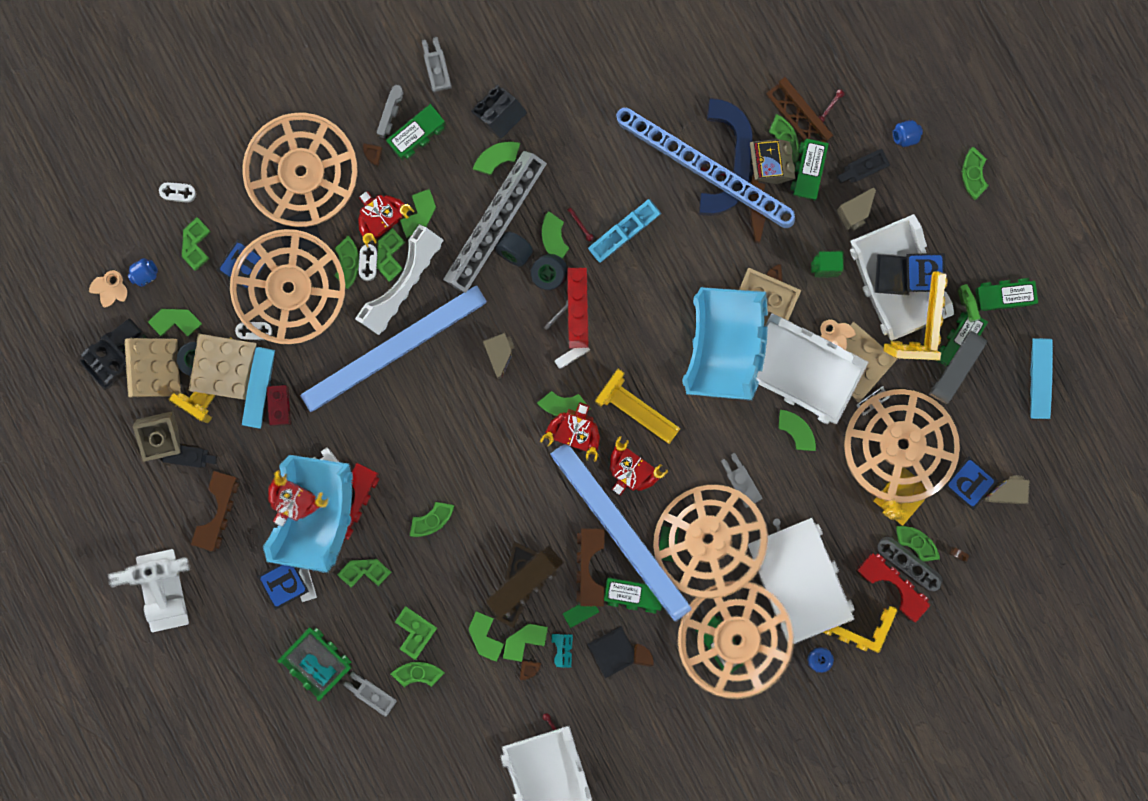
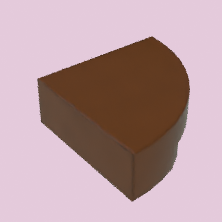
(372, 153)
(776, 272)
(959, 554)
(642, 656)
(529, 669)

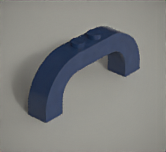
(732, 116)

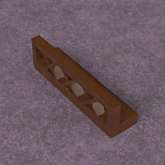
(803, 108)

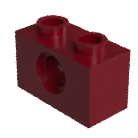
(279, 405)

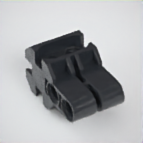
(114, 347)

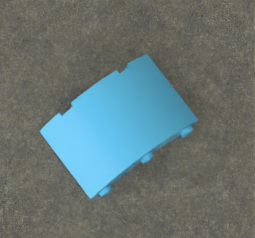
(727, 343)
(318, 537)

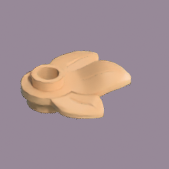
(108, 291)
(838, 334)

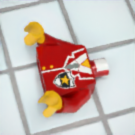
(380, 215)
(575, 430)
(632, 470)
(292, 500)

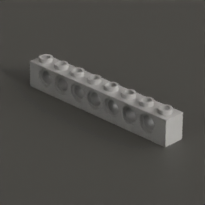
(494, 221)

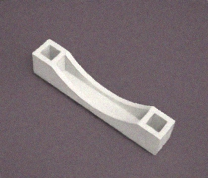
(422, 247)

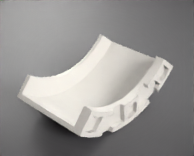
(896, 312)
(809, 369)
(803, 580)
(546, 768)

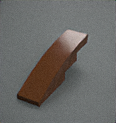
(757, 219)

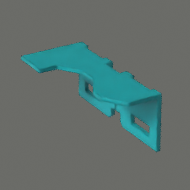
(558, 639)
(325, 672)

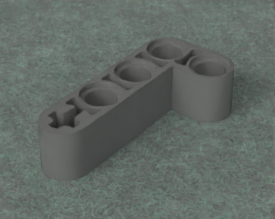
(958, 368)

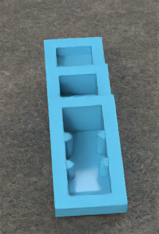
(624, 230)
(1041, 378)
(257, 388)

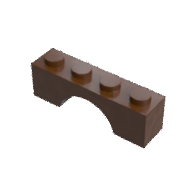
(223, 488)
(591, 592)

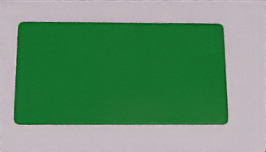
(664, 541)
(579, 614)

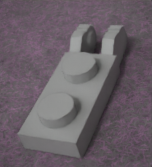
(436, 67)
(390, 110)
(741, 480)
(371, 695)

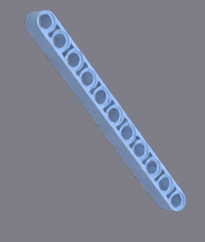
(710, 175)
(393, 348)
(621, 532)

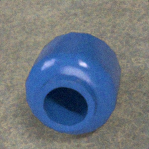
(907, 133)
(142, 272)
(818, 653)

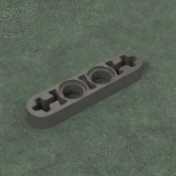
(908, 566)

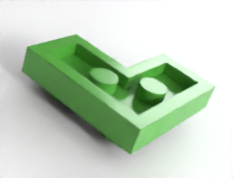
(419, 630)

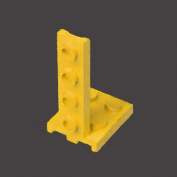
(934, 321)
(195, 405)
(636, 408)
(901, 511)
(863, 643)

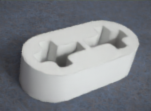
(178, 188)
(363, 263)
(251, 336)
(570, 356)

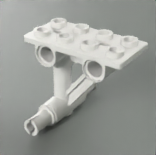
(160, 586)

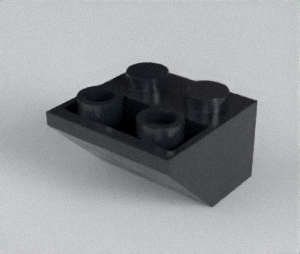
(499, 111)

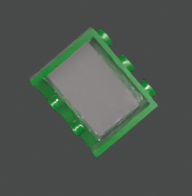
(313, 643)

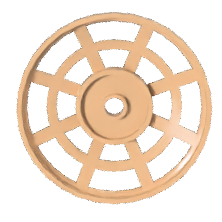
(291, 161)
(276, 280)
(901, 457)
(717, 548)
(724, 641)

